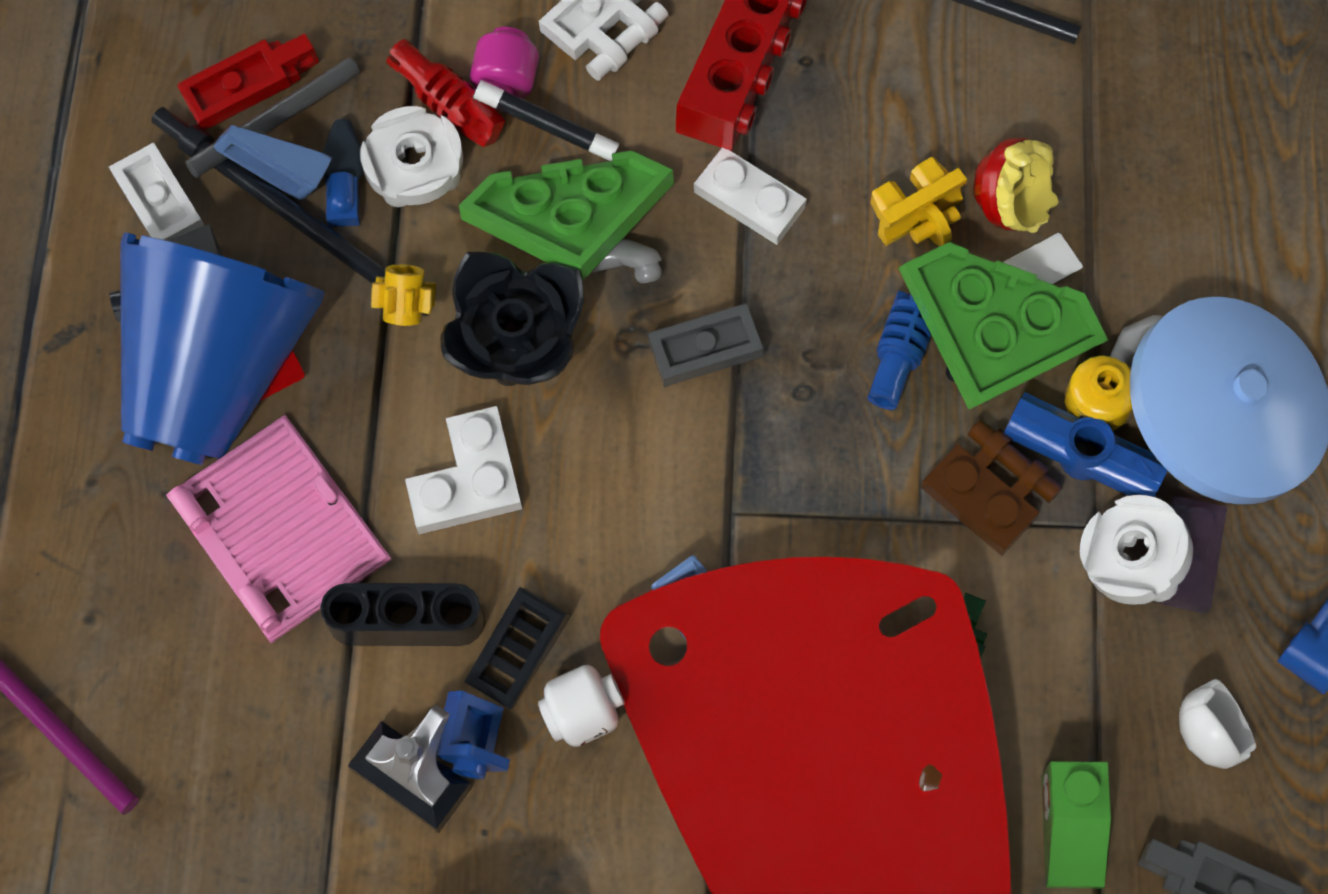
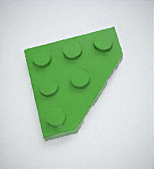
(569, 209)
(997, 320)

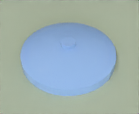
(1230, 400)

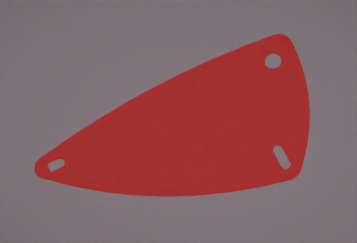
(806, 730)

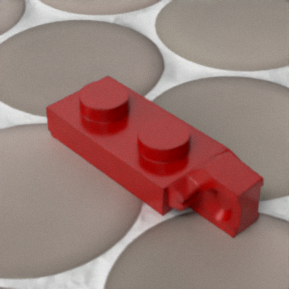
(246, 79)

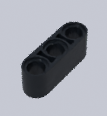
(382, 599)

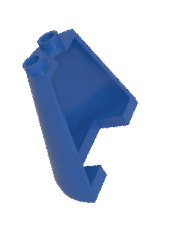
(200, 343)

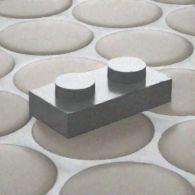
(705, 345)

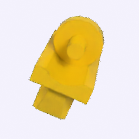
(924, 212)

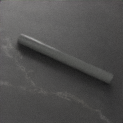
(281, 112)

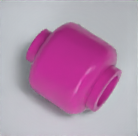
(506, 61)

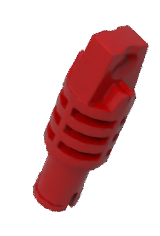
(446, 94)

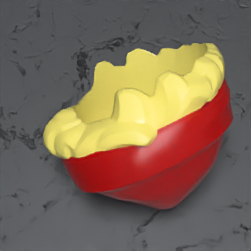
(1016, 184)

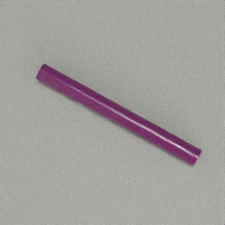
(66, 741)

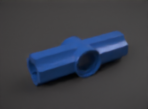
(1054, 435)

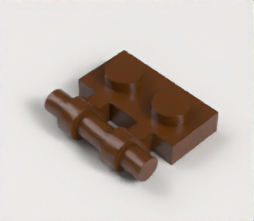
(982, 499)

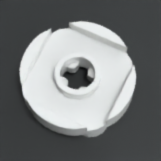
(418, 182)
(1153, 575)

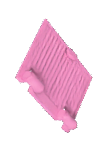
(278, 527)

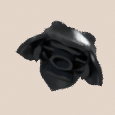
(495, 291)

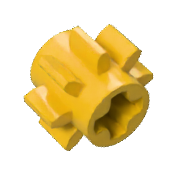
(403, 295)

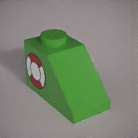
(1076, 823)

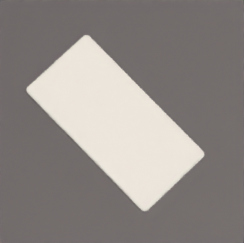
(1048, 260)

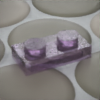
(1206, 530)

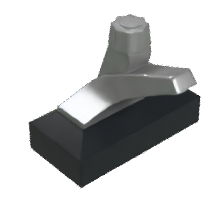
(409, 772)

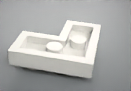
(478, 485)

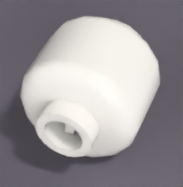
(581, 705)

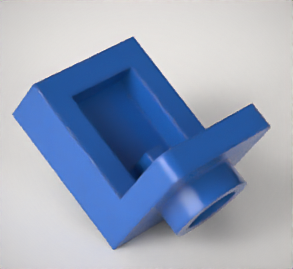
(471, 736)

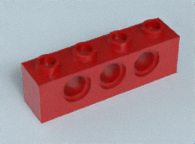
(720, 115)

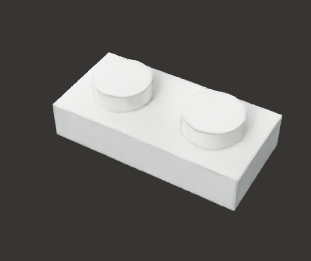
(155, 194)
(750, 195)

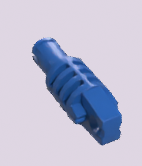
(899, 351)

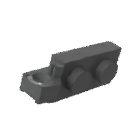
(1207, 870)

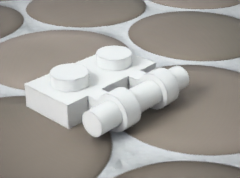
(583, 25)

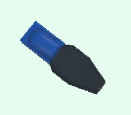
(343, 175)

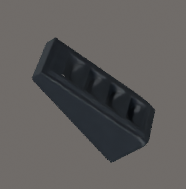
(500, 637)

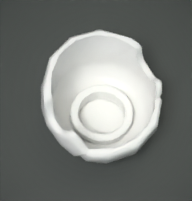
(1215, 726)

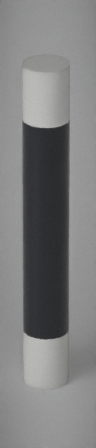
(545, 120)

